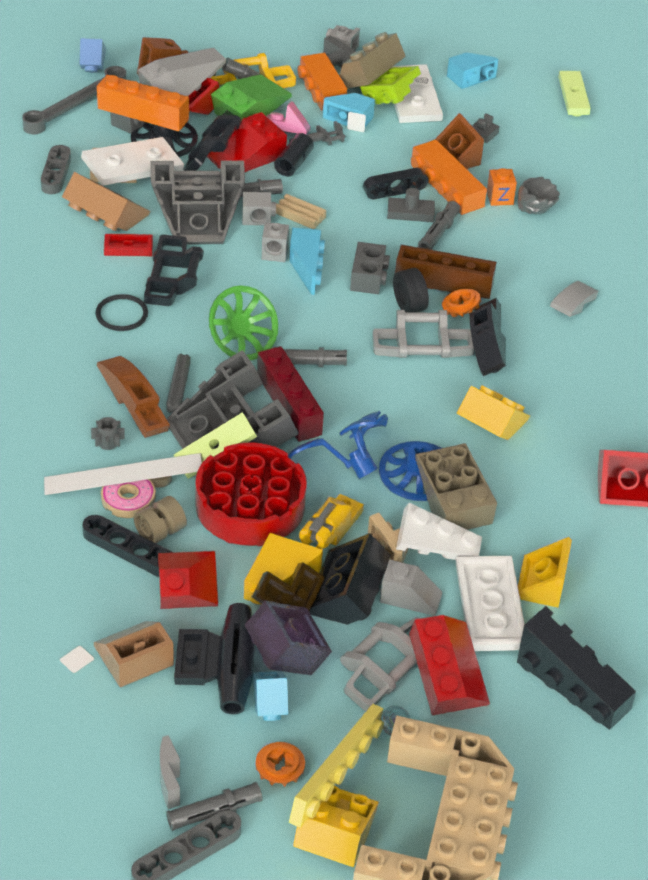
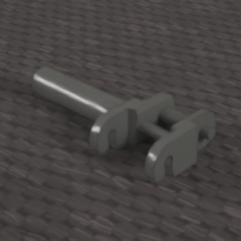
(323, 135)

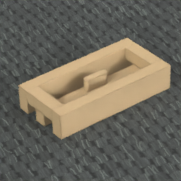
(300, 211)

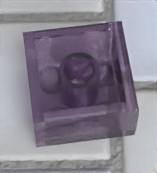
(288, 638)

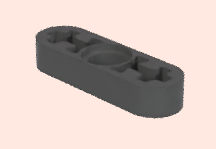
(58, 175)

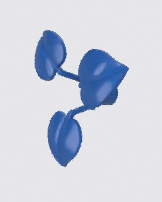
(360, 458)

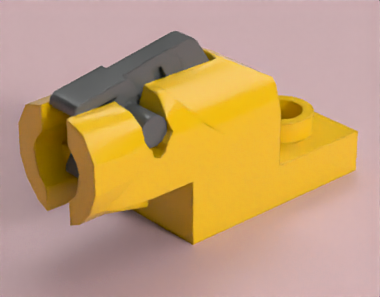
(331, 521)

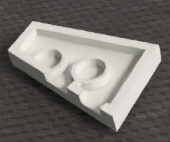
(434, 534)

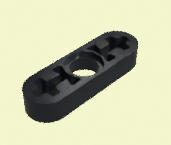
(380, 185)

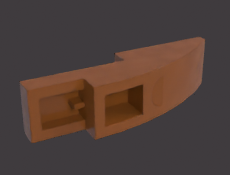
(136, 393)

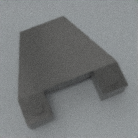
(223, 399)

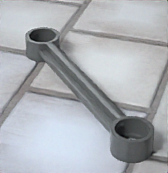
(35, 120)

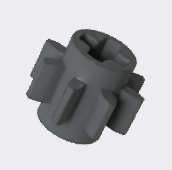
(107, 433)

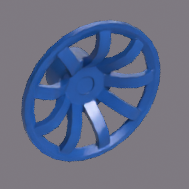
(407, 464)

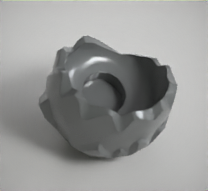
(537, 195)

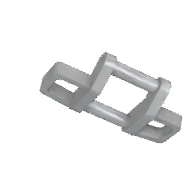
(444, 335)
(361, 664)

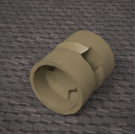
(160, 520)

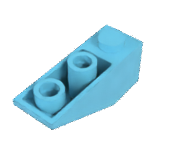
(305, 256)

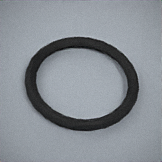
(121, 328)

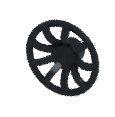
(169, 134)

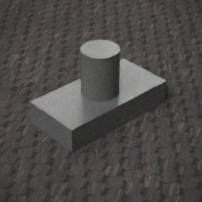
(336, 51)
(411, 207)

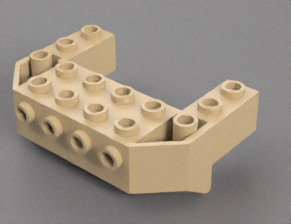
(469, 811)

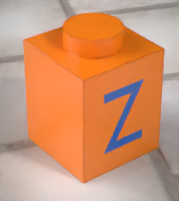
(501, 187)

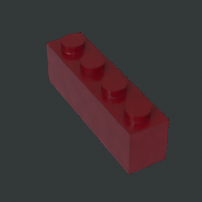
(287, 386)

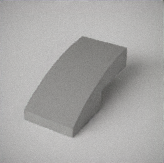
(573, 298)
(169, 772)

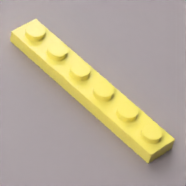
(336, 765)

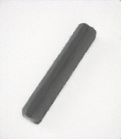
(178, 382)

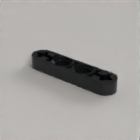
(126, 549)

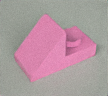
(293, 122)

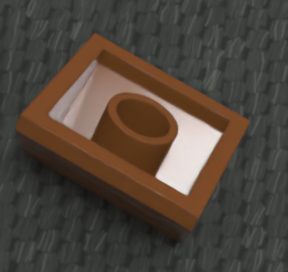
(462, 142)

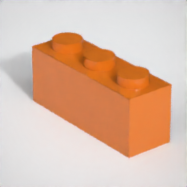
(320, 77)

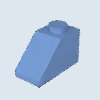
(92, 54)

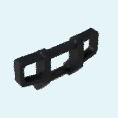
(212, 141)
(187, 258)

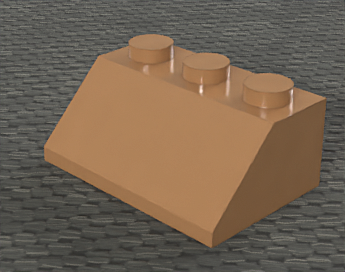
(103, 203)

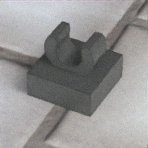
(486, 127)

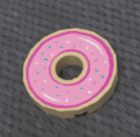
(125, 507)

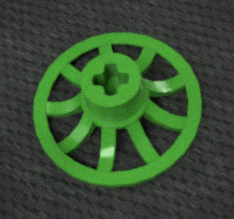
(240, 324)

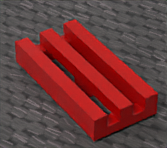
(128, 245)

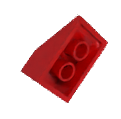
(254, 142)

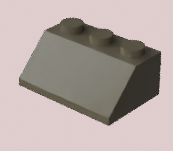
(372, 60)

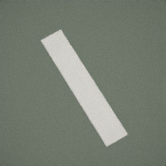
(122, 474)

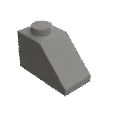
(409, 589)

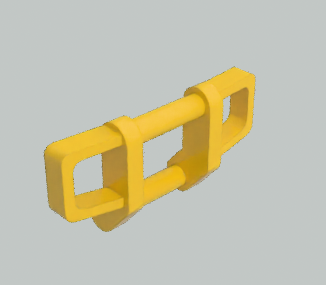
(269, 73)

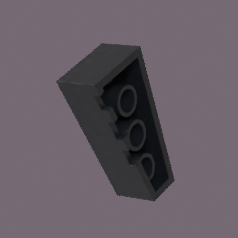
(573, 670)

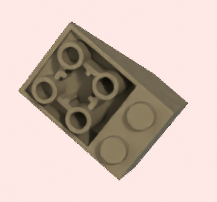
(456, 487)

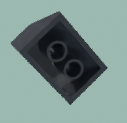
(351, 580)

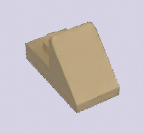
(386, 536)

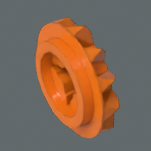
(454, 305)
(273, 754)

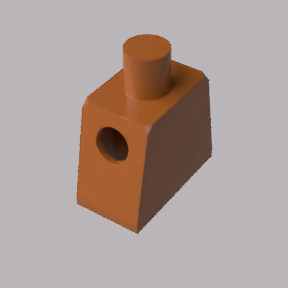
(157, 48)

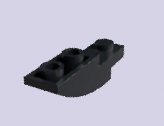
(487, 337)

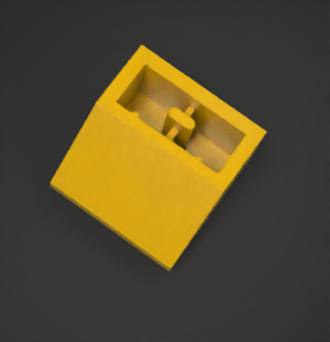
(490, 412)
(338, 827)

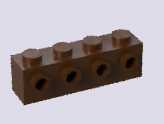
(448, 270)

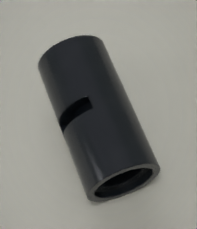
(294, 154)

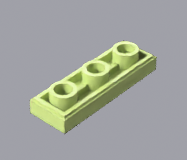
(574, 93)
(232, 432)

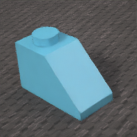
(337, 107)
(270, 694)

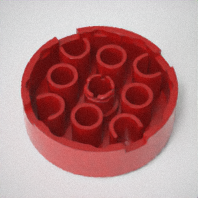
(250, 493)

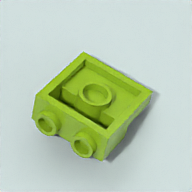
(392, 85)

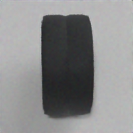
(410, 290)

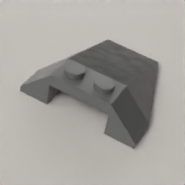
(198, 202)

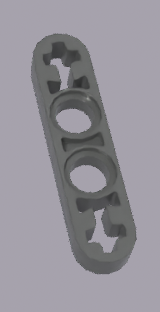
(183, 845)

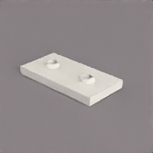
(420, 103)
(129, 160)
(490, 602)

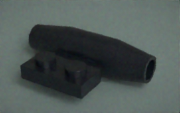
(226, 657)

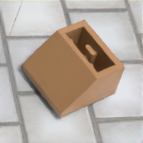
(136, 652)

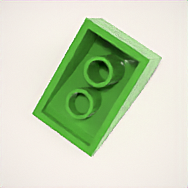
(249, 97)

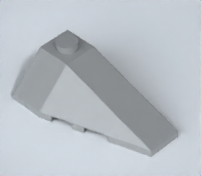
(182, 72)

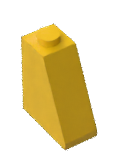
(280, 558)

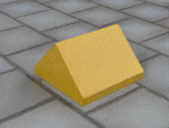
(544, 573)

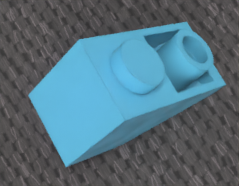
(471, 69)

